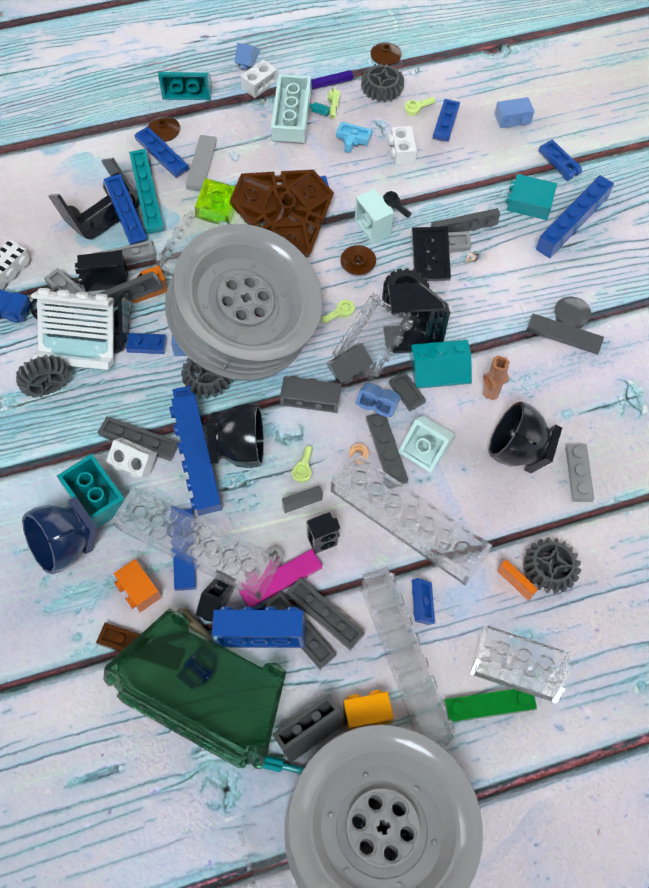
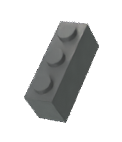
(310, 394)
(309, 728)

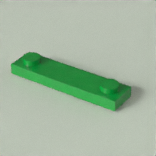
(489, 705)

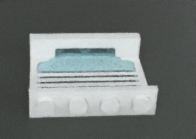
(76, 328)

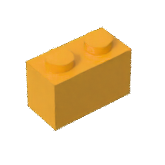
(368, 710)

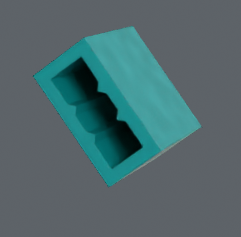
(531, 196)

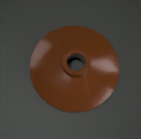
(386, 53)
(165, 128)
(358, 254)

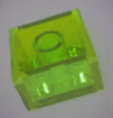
(214, 202)

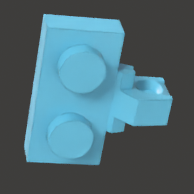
(353, 135)

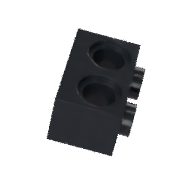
(323, 532)

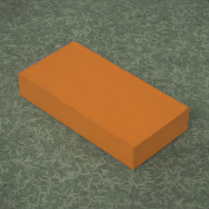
(517, 580)

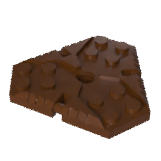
(263, 201)

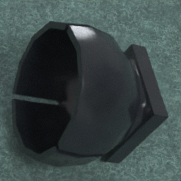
(235, 436)
(524, 438)

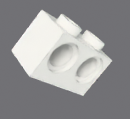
(259, 78)
(403, 145)
(132, 453)

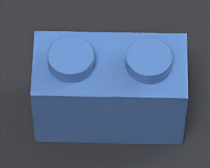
(514, 112)

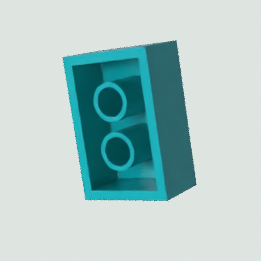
(93, 489)

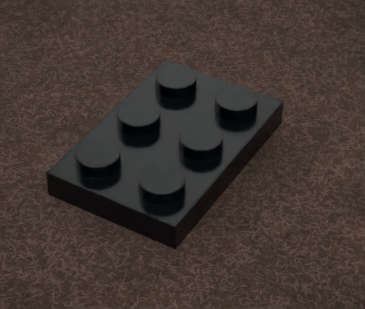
(431, 252)

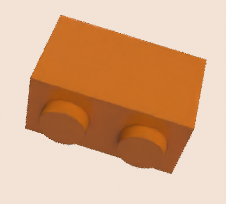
(137, 586)

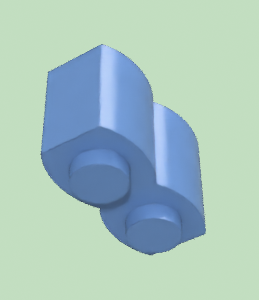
(375, 398)

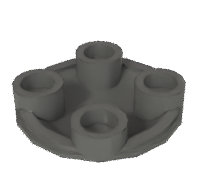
(572, 311)

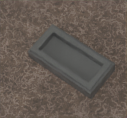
(408, 391)
(302, 499)

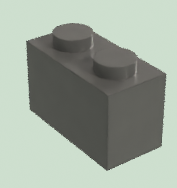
(350, 363)

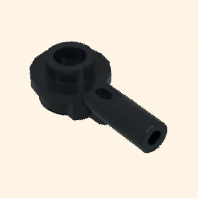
(391, 199)

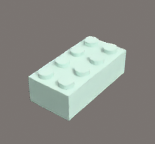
(291, 108)

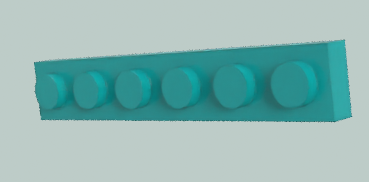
(146, 191)

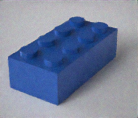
(259, 628)

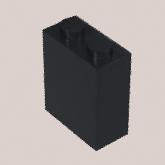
(101, 270)

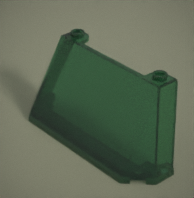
(225, 715)

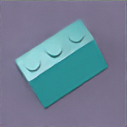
(185, 85)
(441, 364)

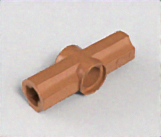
(496, 377)

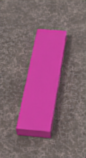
(286, 576)

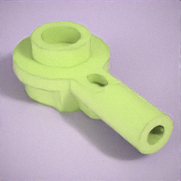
(333, 97)
(413, 107)
(344, 309)
(302, 471)

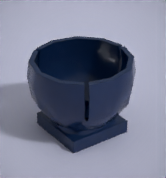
(58, 534)

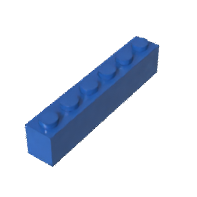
(574, 216)
(196, 455)

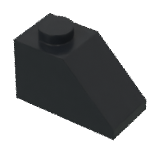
(213, 598)

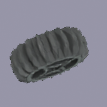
(382, 82)
(42, 376)
(206, 383)
(568, 566)

